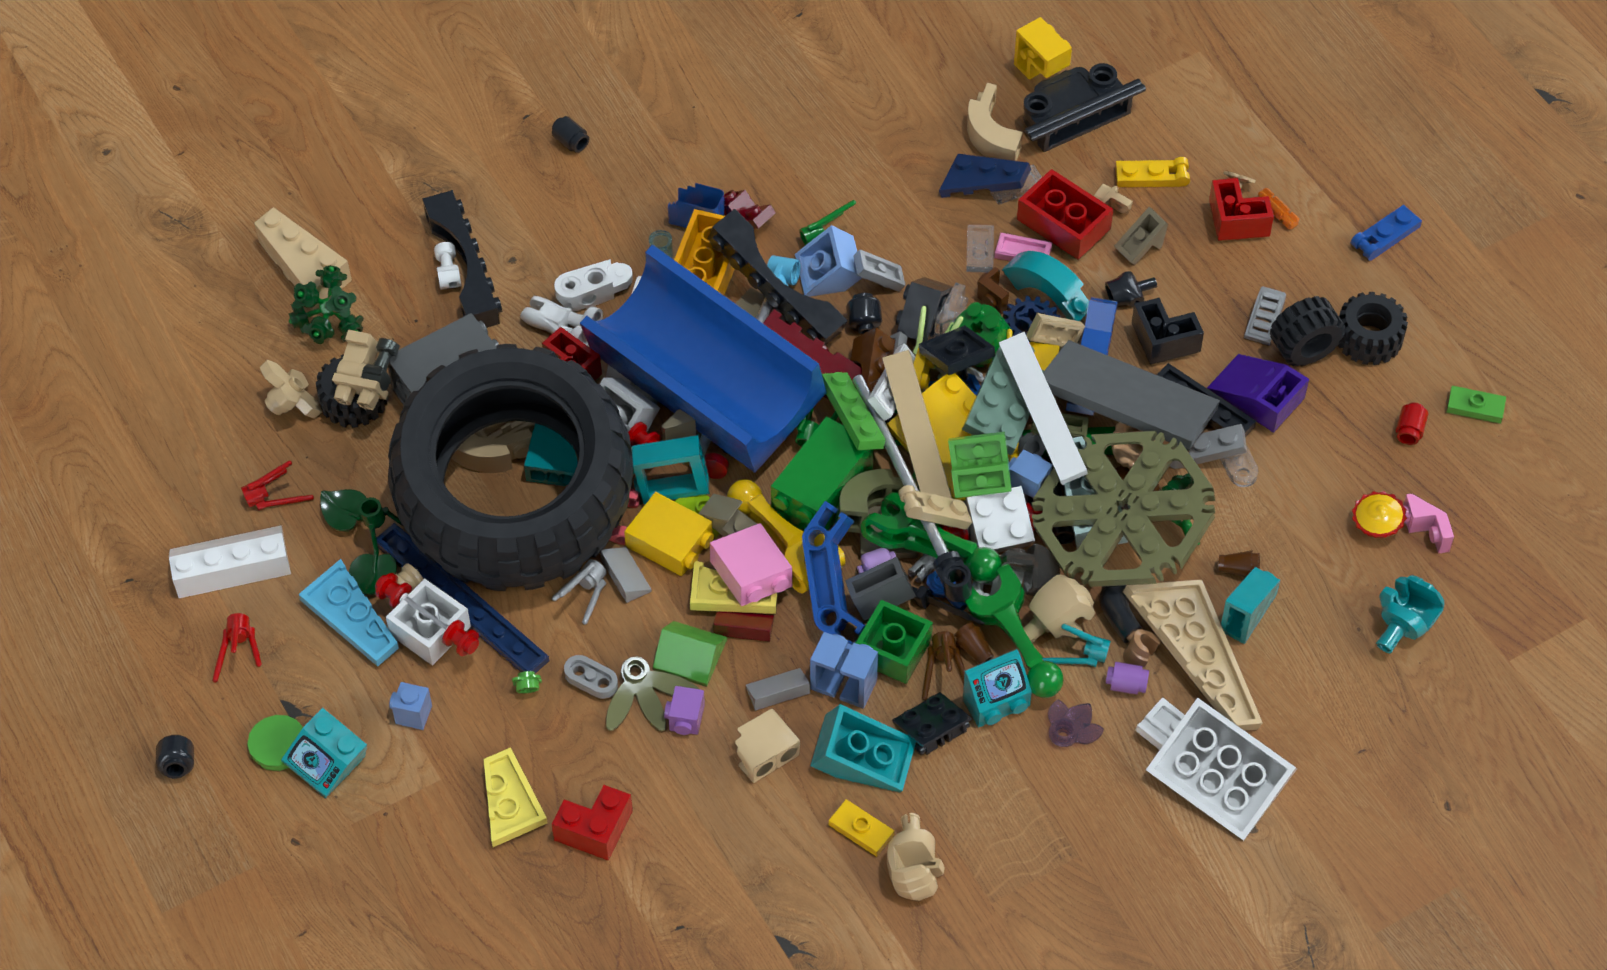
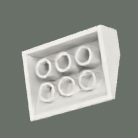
(1221, 769)

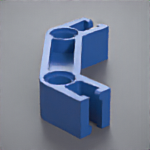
(1097, 334)
(825, 571)

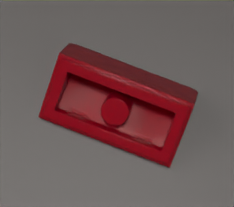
(744, 625)

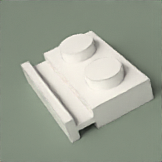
(1160, 723)

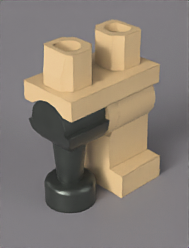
(360, 374)

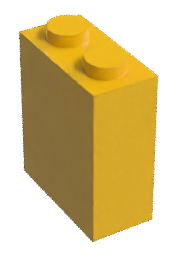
(669, 534)

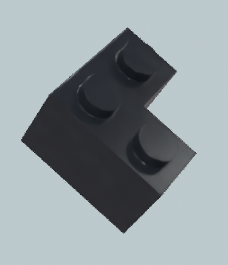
(918, 294)
(1164, 336)

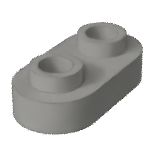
(592, 678)

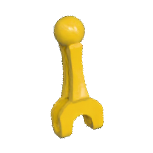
(785, 535)

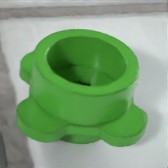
(527, 682)

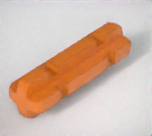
(1280, 210)

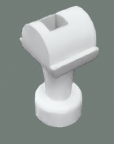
(448, 273)

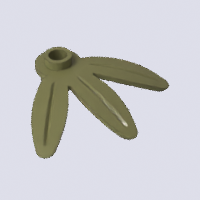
(642, 687)

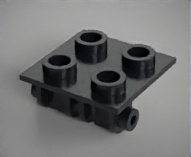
(933, 722)

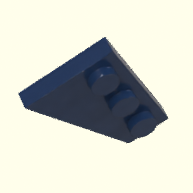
(979, 172)

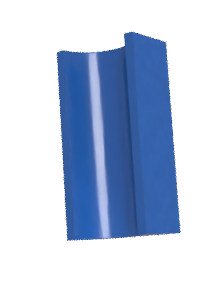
(708, 360)

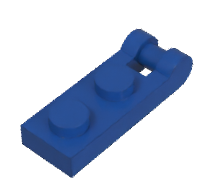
(1386, 232)

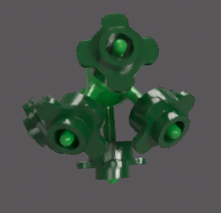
(337, 304)

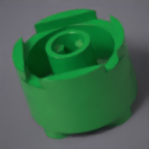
(986, 323)

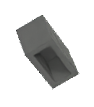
(882, 582)

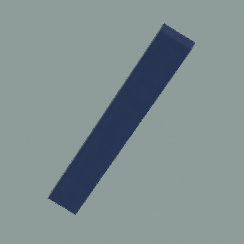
(483, 618)

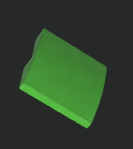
(980, 464)

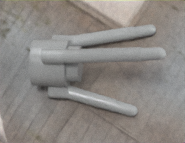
(589, 576)

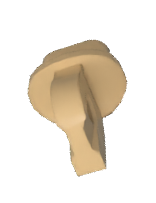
(1112, 198)

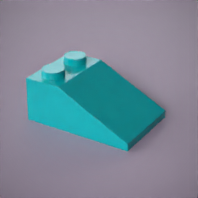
(862, 750)

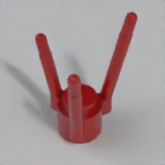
(256, 491)
(236, 631)

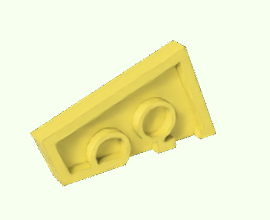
(712, 594)
(510, 799)

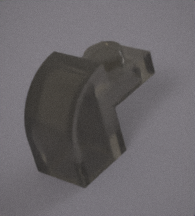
(1035, 562)

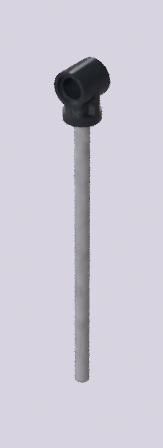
(949, 564)

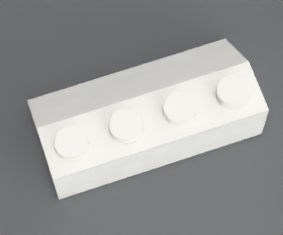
(229, 562)

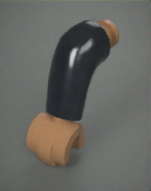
(1119, 615)

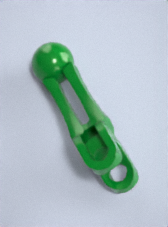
(910, 533)
(1003, 610)

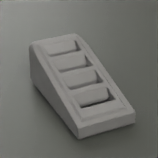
(1269, 300)

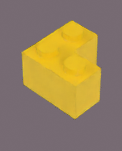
(1040, 50)

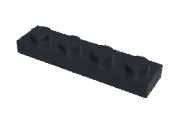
(1225, 415)

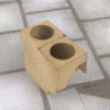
(765, 745)

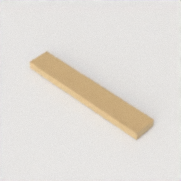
(916, 424)

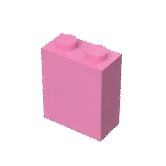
(751, 564)

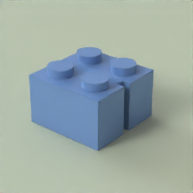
(835, 660)

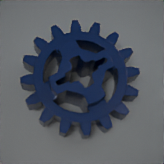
(1023, 313)

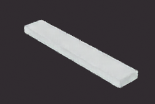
(1043, 408)

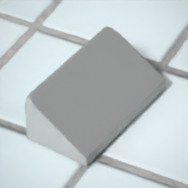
(625, 573)
(778, 688)

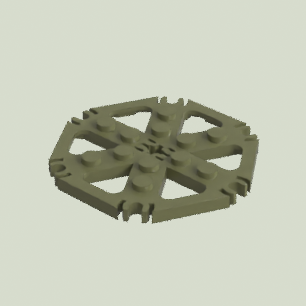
(1134, 524)

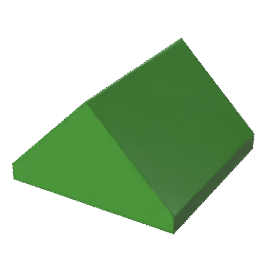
(688, 652)

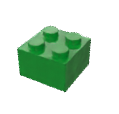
(898, 638)

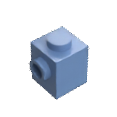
(1029, 472)
(411, 705)

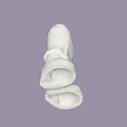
(551, 316)

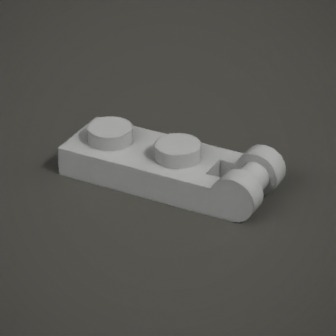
(1217, 445)

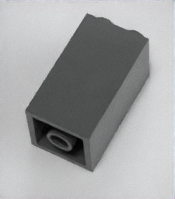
(441, 347)

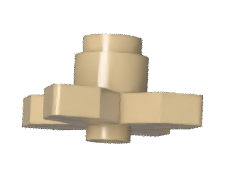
(288, 391)

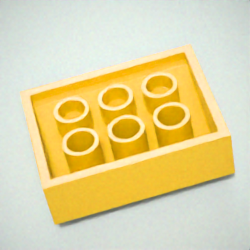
(947, 407)

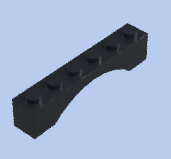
(446, 222)
(736, 241)

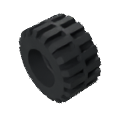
(1375, 312)
(1307, 331)
(345, 414)

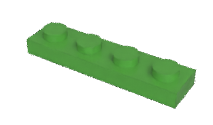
(853, 411)

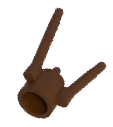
(945, 650)

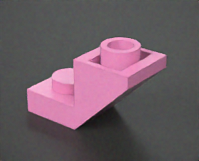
(1426, 517)

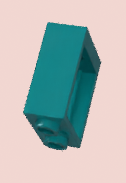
(668, 453)

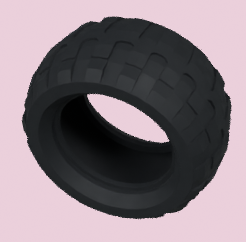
(496, 389)

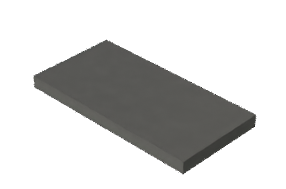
(1129, 394)

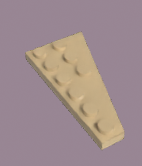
(1193, 634)

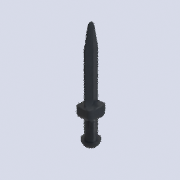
(924, 598)

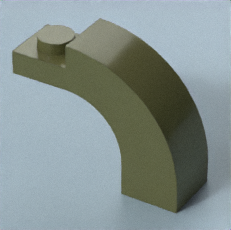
(865, 492)

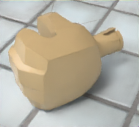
(1056, 604)
(913, 861)

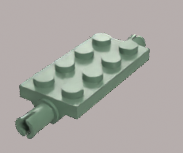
(998, 404)

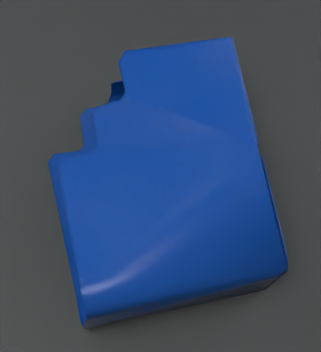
(698, 197)

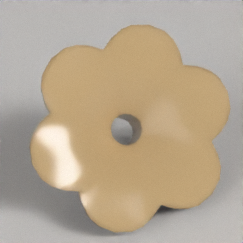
(1242, 179)

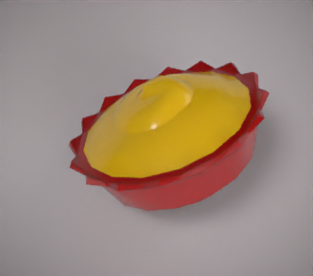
(1379, 514)

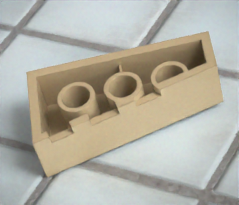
(297, 251)

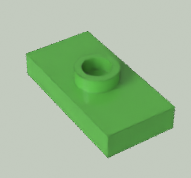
(1476, 404)

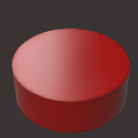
(716, 465)

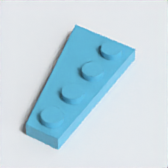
(346, 609)

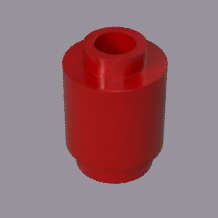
(1411, 423)

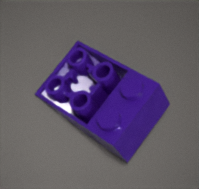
(1261, 389)

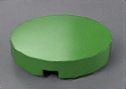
(271, 740)

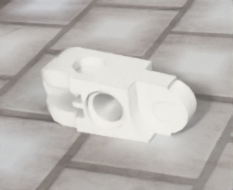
(592, 284)

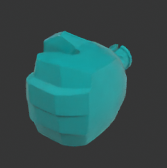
(1408, 610)

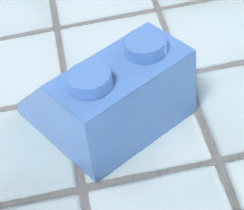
(828, 263)

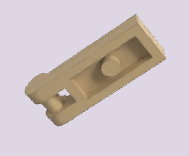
(934, 508)

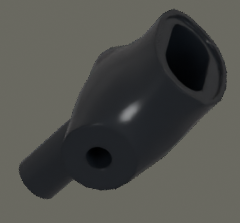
(1127, 289)

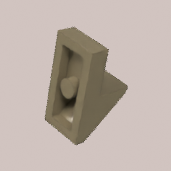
(1144, 233)
(725, 515)

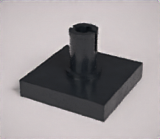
(957, 351)

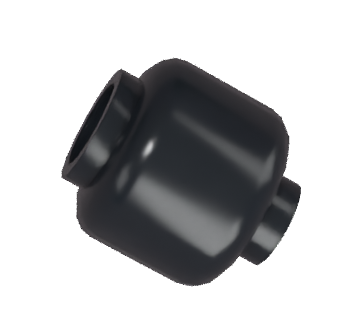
(864, 312)
(175, 756)

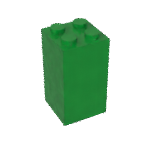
(818, 474)

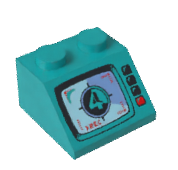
(996, 689)
(324, 753)

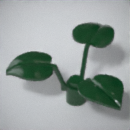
(341, 513)

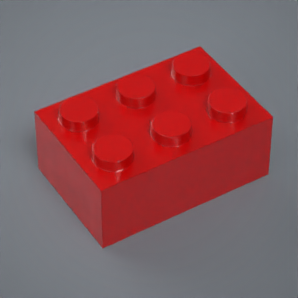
(1064, 214)

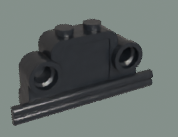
(1077, 104)

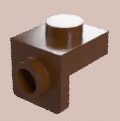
(990, 292)

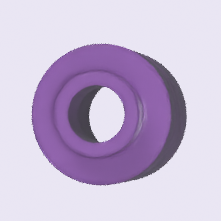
(1127, 678)

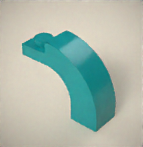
(1052, 278)

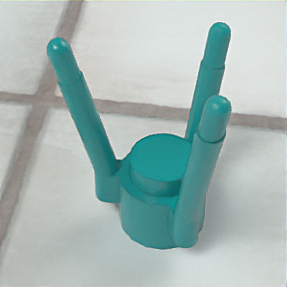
(1095, 647)

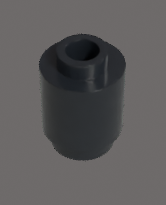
(570, 134)

